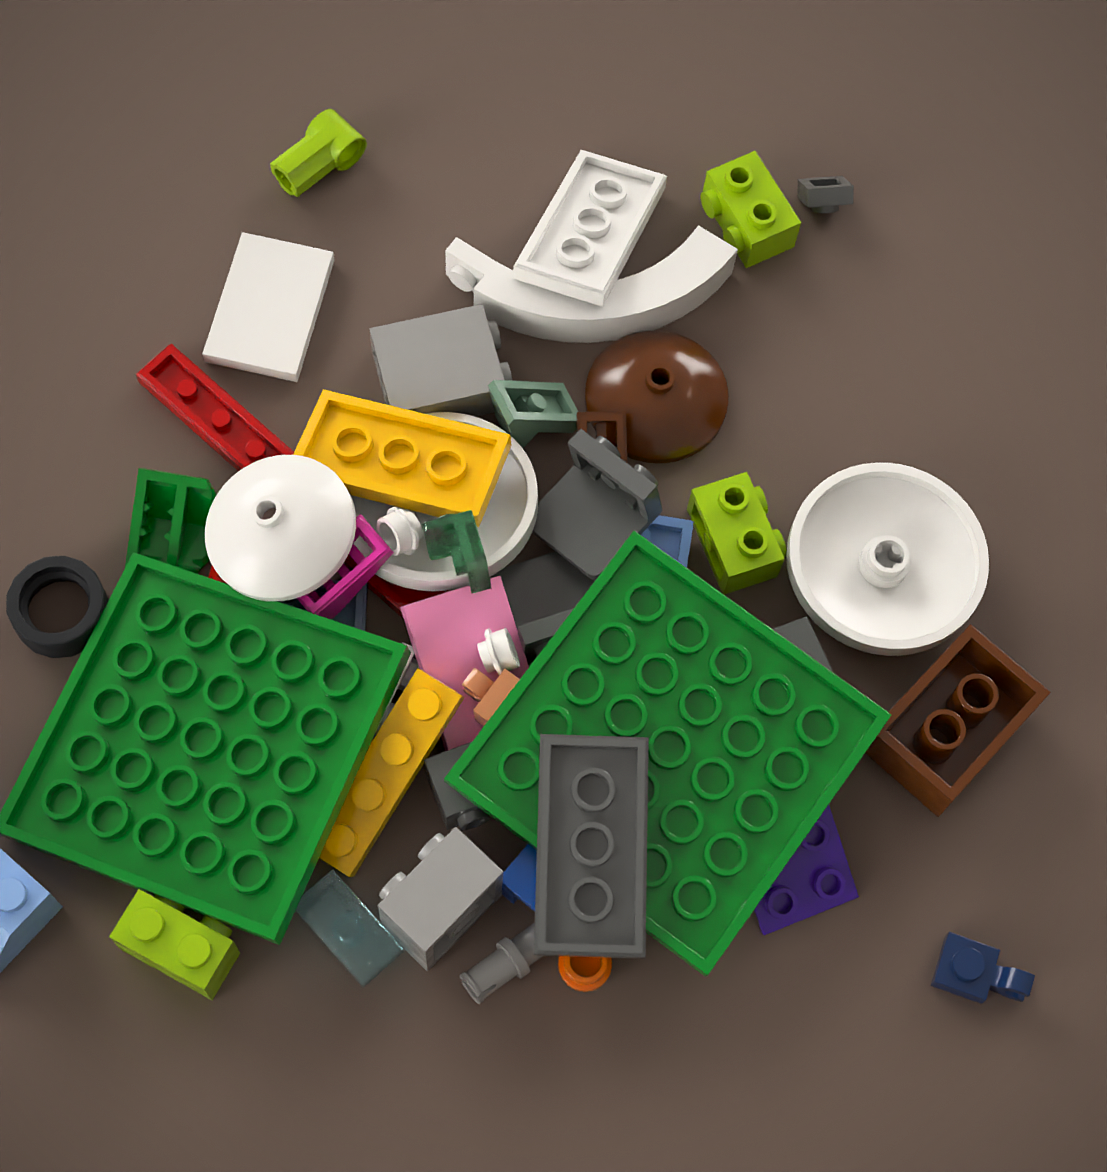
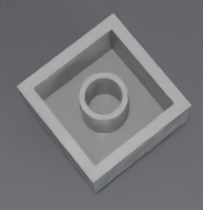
(439, 897)

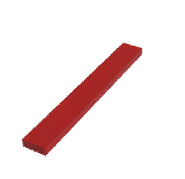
(235, 435)

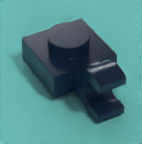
(971, 971)

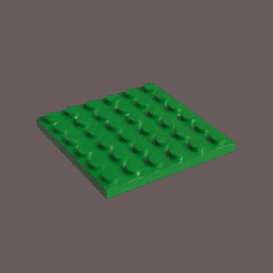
(737, 728)
(204, 745)

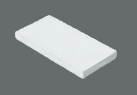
(590, 228)

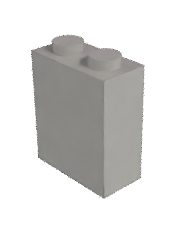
(440, 362)

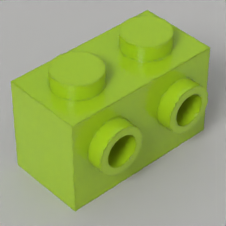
(750, 209)
(736, 532)
(175, 943)

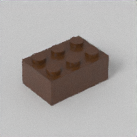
(955, 719)

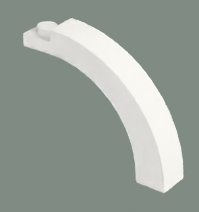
(633, 306)

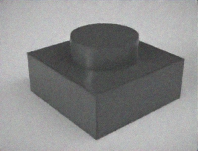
(825, 193)

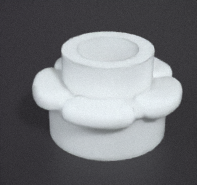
(400, 531)
(498, 651)

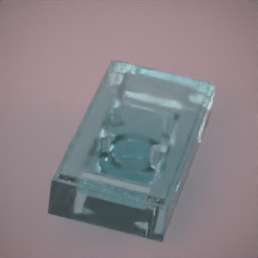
(348, 928)

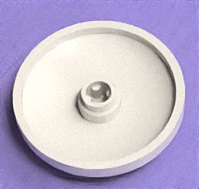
(502, 531)
(887, 559)

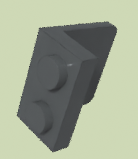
(596, 505)
(542, 597)

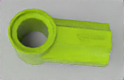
(327, 145)

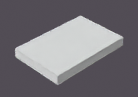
(268, 307)

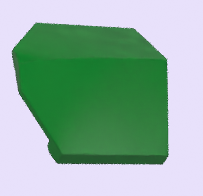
(170, 518)

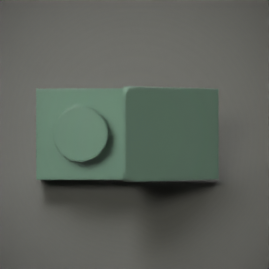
(531, 408)

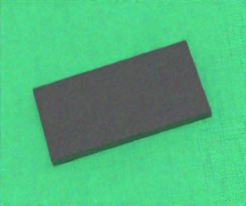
(591, 846)

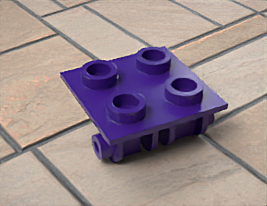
(810, 881)

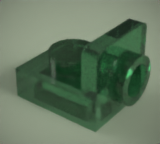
(458, 537)

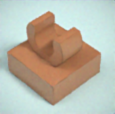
(487, 692)

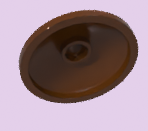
(661, 420)

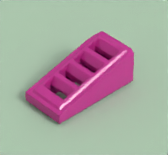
(352, 581)

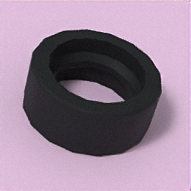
(31, 581)

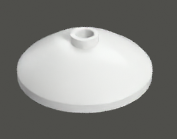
(294, 547)

